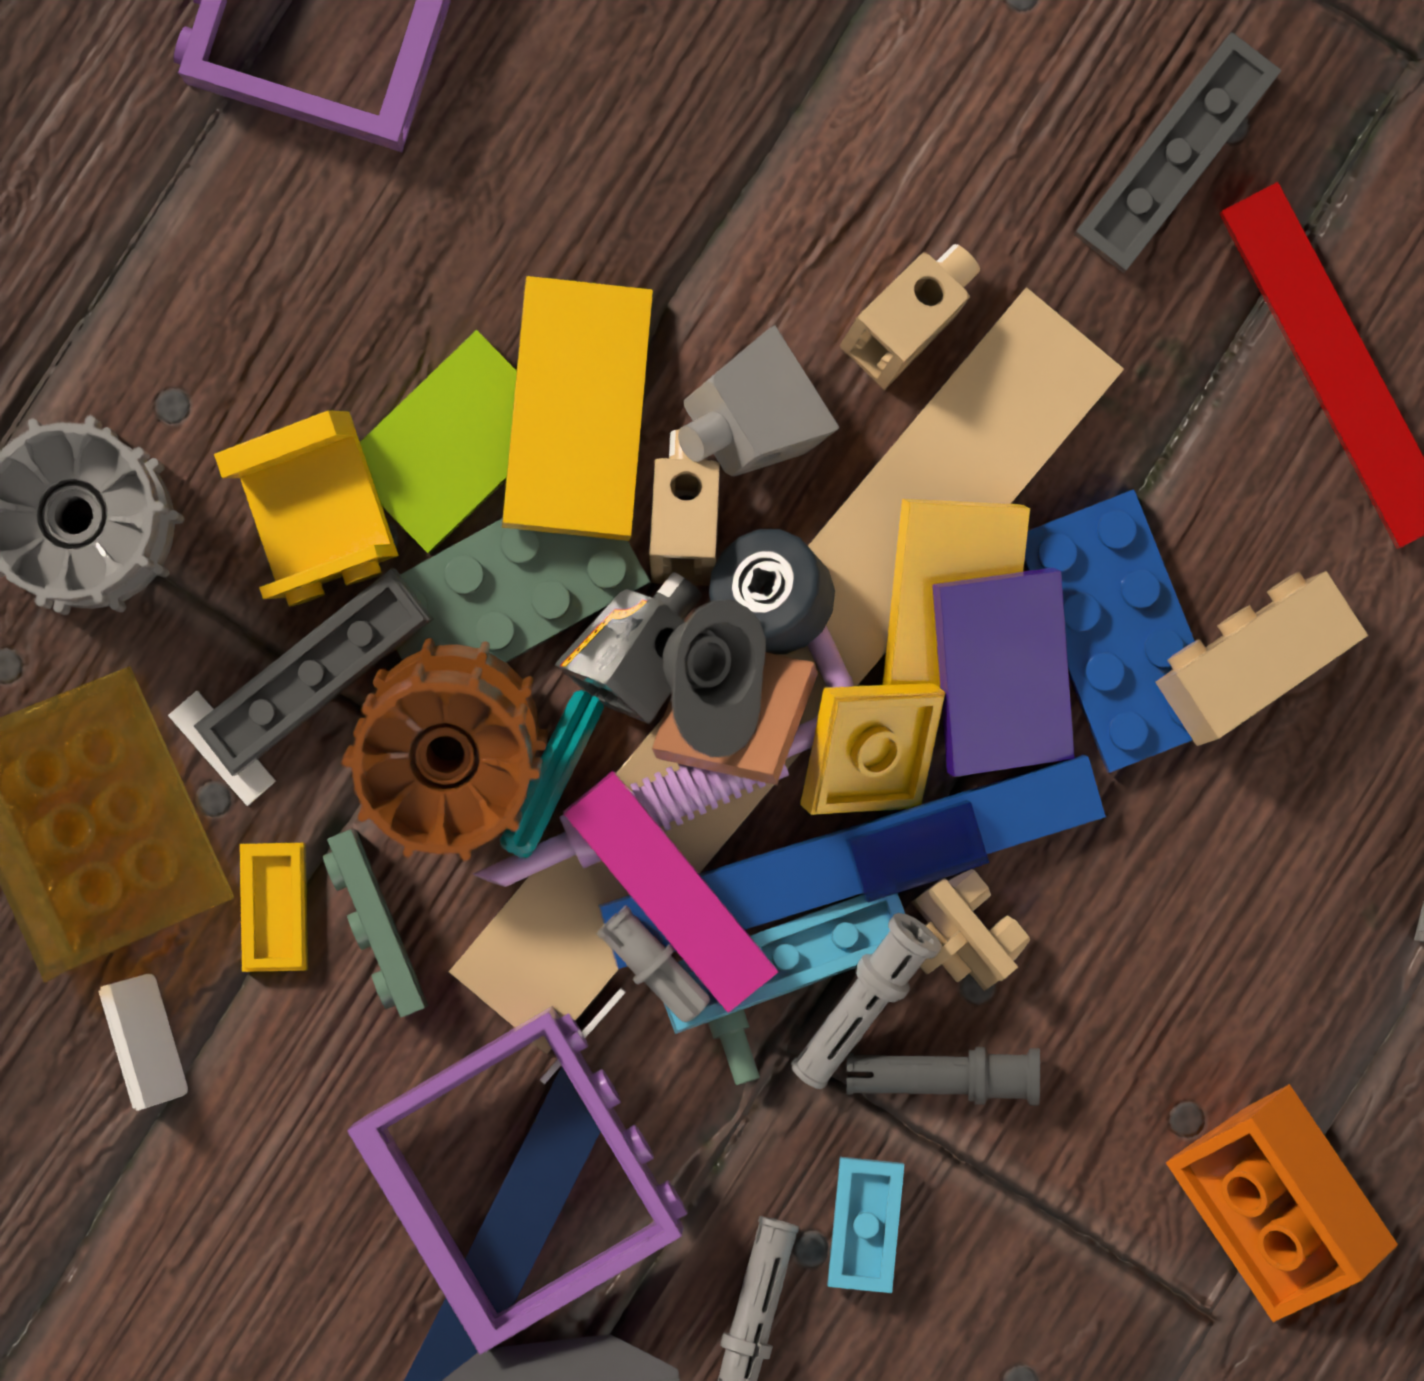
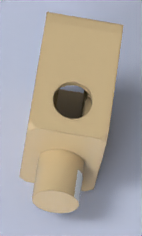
(910, 314)
(681, 529)

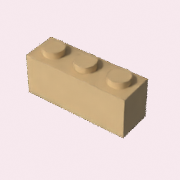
(1259, 656)

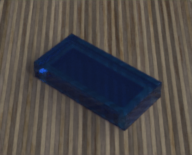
(917, 851)

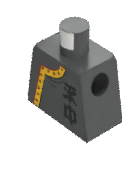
(624, 648)

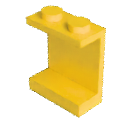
(312, 505)

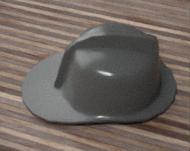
(716, 677)

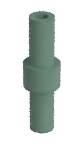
(736, 1046)

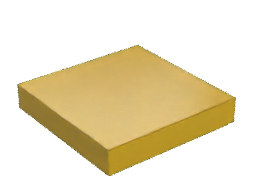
(872, 748)

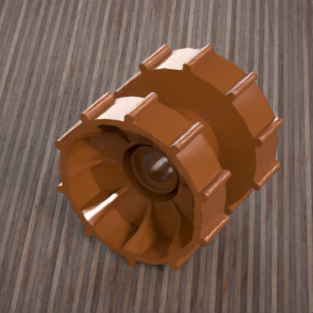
(437, 801)

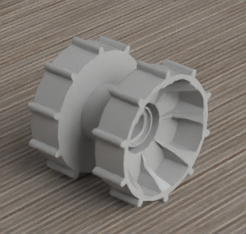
(129, 523)

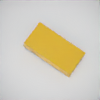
(273, 907)

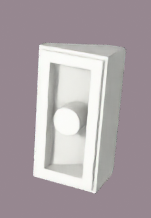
(143, 1041)

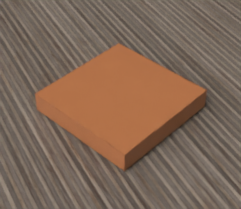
(784, 696)

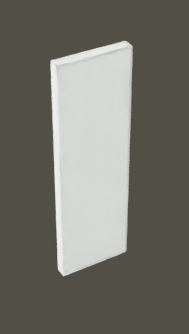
(248, 783)
(587, 1030)

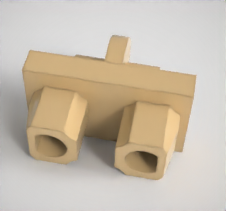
(963, 937)

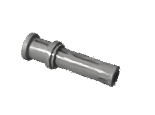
(880, 980)

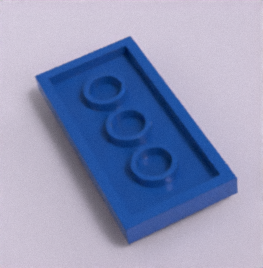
(1117, 625)

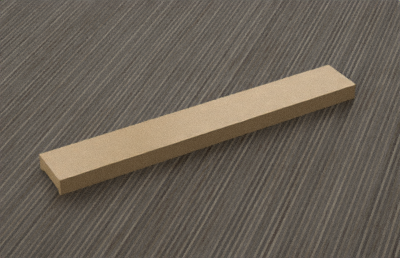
(969, 444)

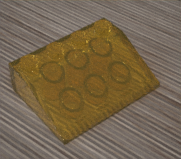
(97, 827)

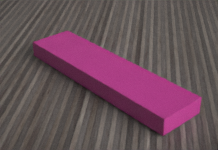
(670, 891)

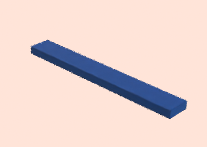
(822, 867)

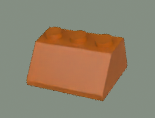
(1282, 1204)

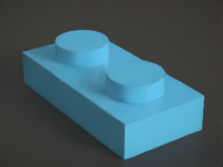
(865, 1224)

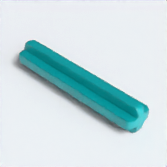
(557, 767)

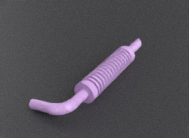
(674, 794)

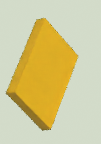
(937, 546)

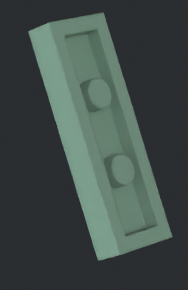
(374, 924)

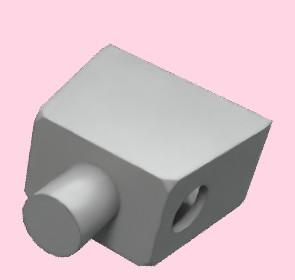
(756, 410)

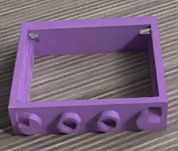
(399, 105)
(431, 1235)

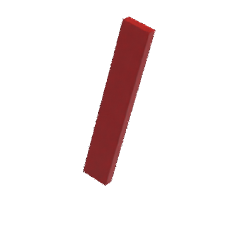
(1332, 358)

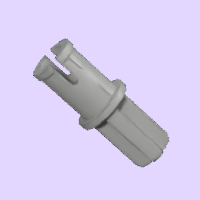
(654, 964)

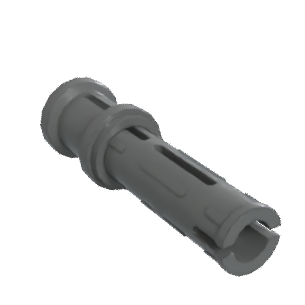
(978, 1076)

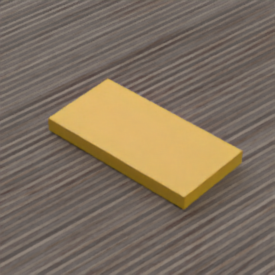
(577, 408)

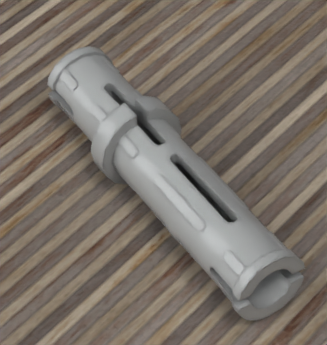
(758, 1301)

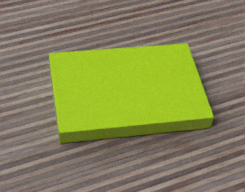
(445, 443)

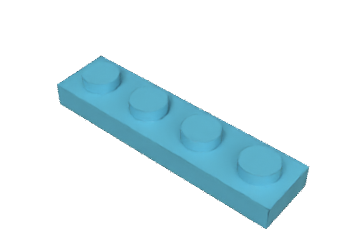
(808, 951)

